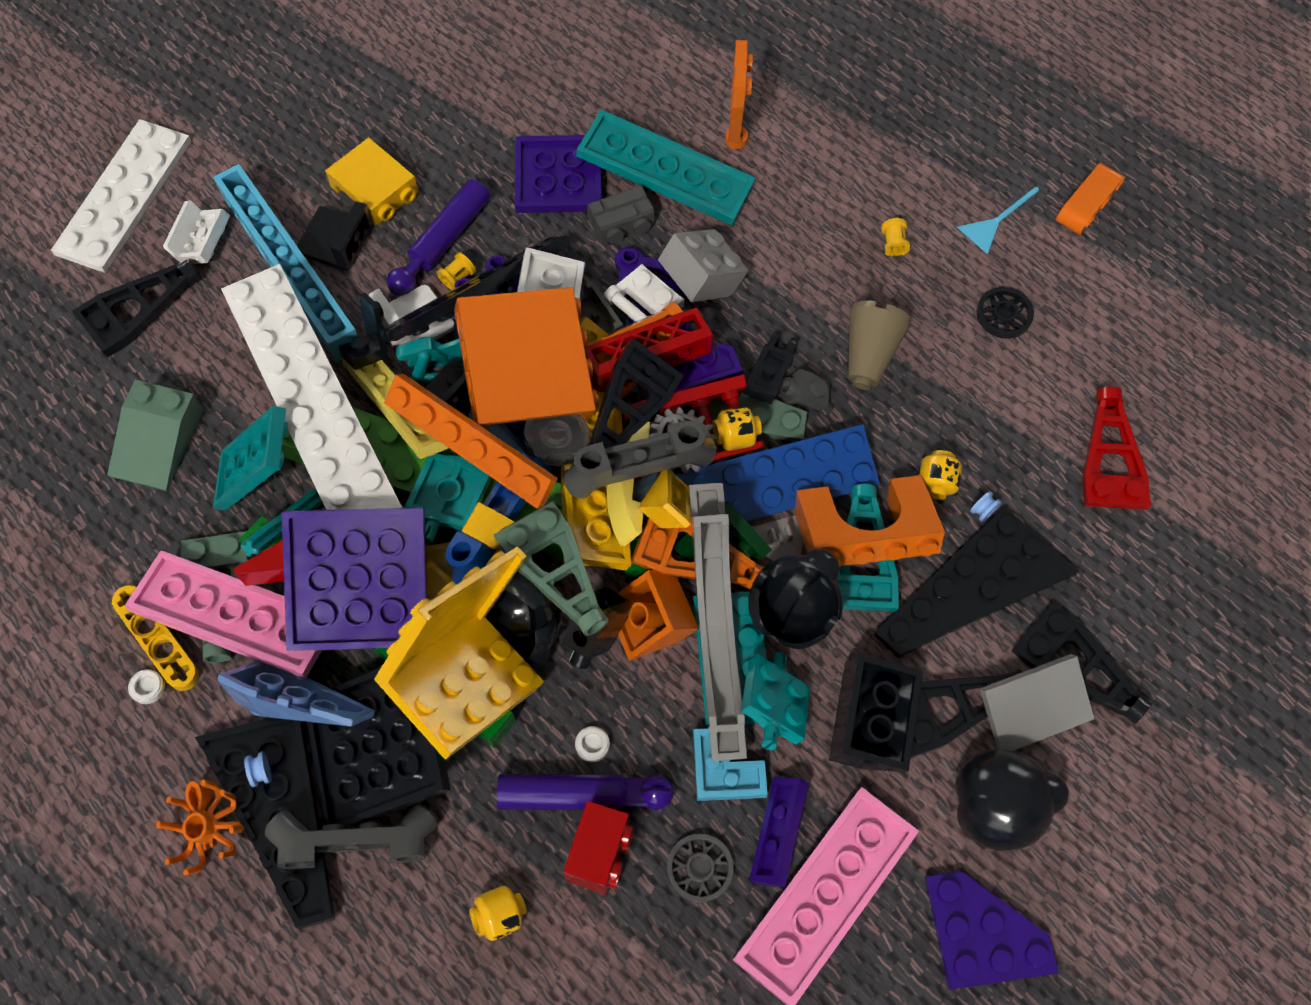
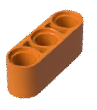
(1089, 198)

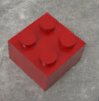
(597, 848)

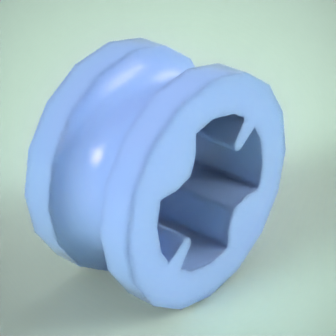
(985, 506)
(257, 769)

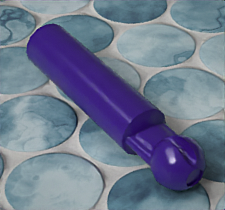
(439, 235)
(574, 790)

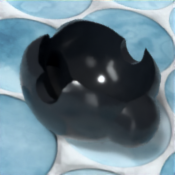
(797, 598)
(526, 620)
(1007, 799)

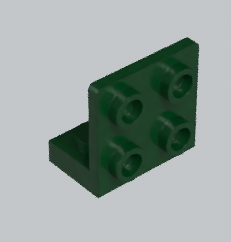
(741, 537)

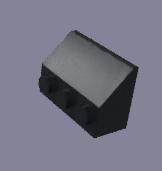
(876, 715)

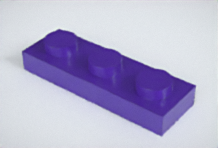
(779, 832)

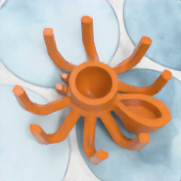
(201, 824)

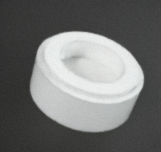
(146, 686)
(592, 744)

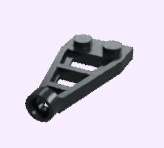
(105, 328)
(649, 373)
(1057, 628)
(933, 737)

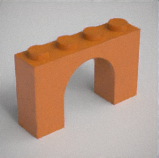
(913, 534)

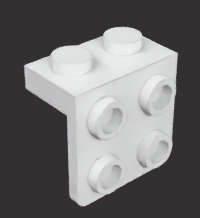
(406, 304)

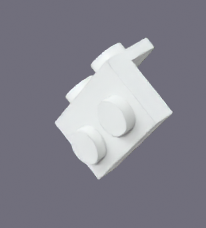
(195, 233)

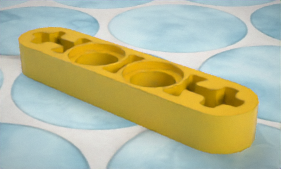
(153, 639)

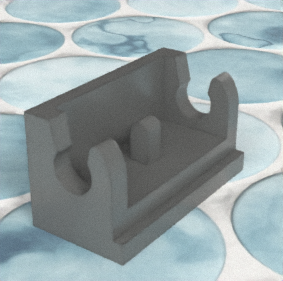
(598, 309)

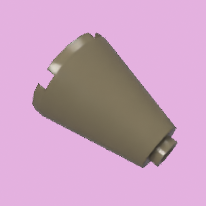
(873, 341)

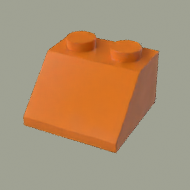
(657, 616)

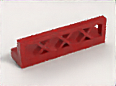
(674, 351)

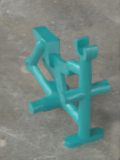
(428, 354)

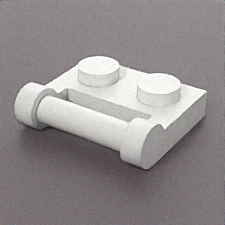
(645, 290)

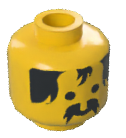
(736, 428)
(941, 474)
(497, 913)

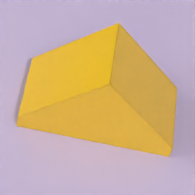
(668, 502)

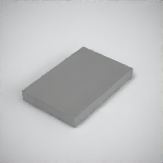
(1037, 703)

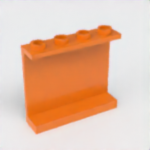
(525, 356)

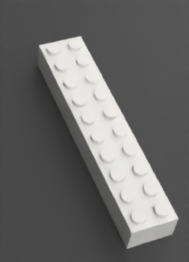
(307, 387)

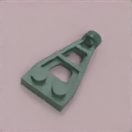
(536, 533)
(215, 553)

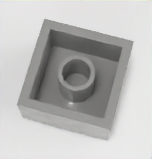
(703, 265)

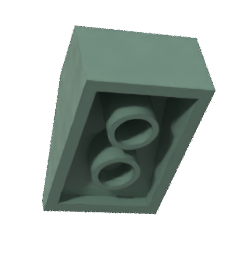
(153, 434)

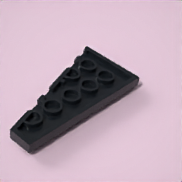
(983, 577)
(303, 890)

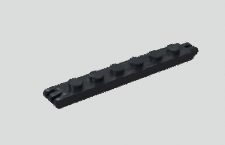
(485, 283)

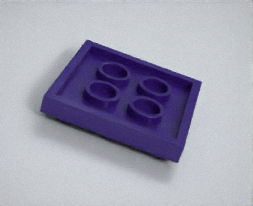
(552, 176)

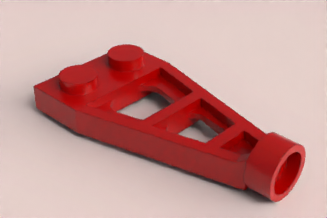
(1114, 490)

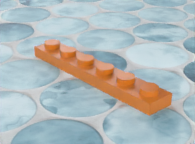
(470, 441)

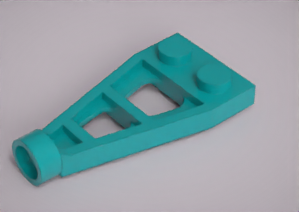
(862, 591)

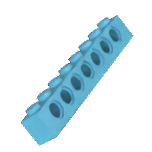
(279, 248)

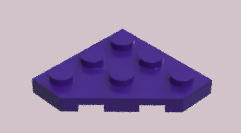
(710, 368)
(983, 936)

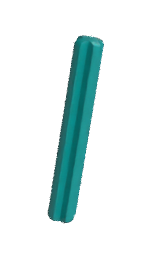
(273, 529)

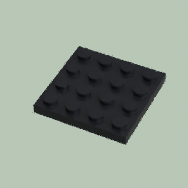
(374, 764)

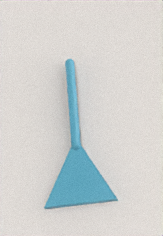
(983, 232)

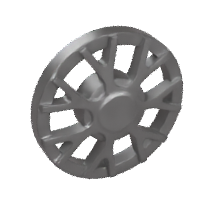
(700, 868)

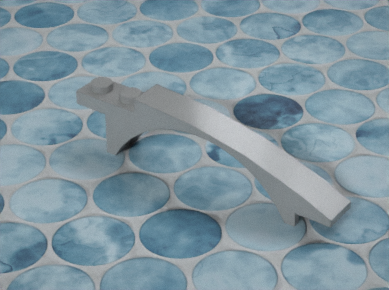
(716, 625)

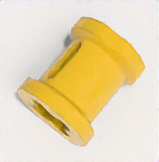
(895, 237)
(457, 269)

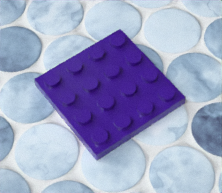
(351, 576)

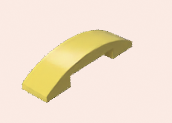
(623, 511)

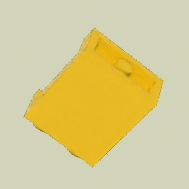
(373, 179)

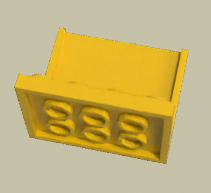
(453, 665)

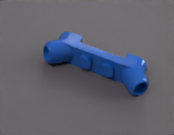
(465, 552)

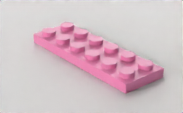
(219, 612)
(825, 897)

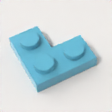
(724, 778)

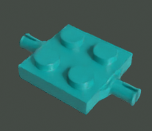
(448, 491)
(775, 700)

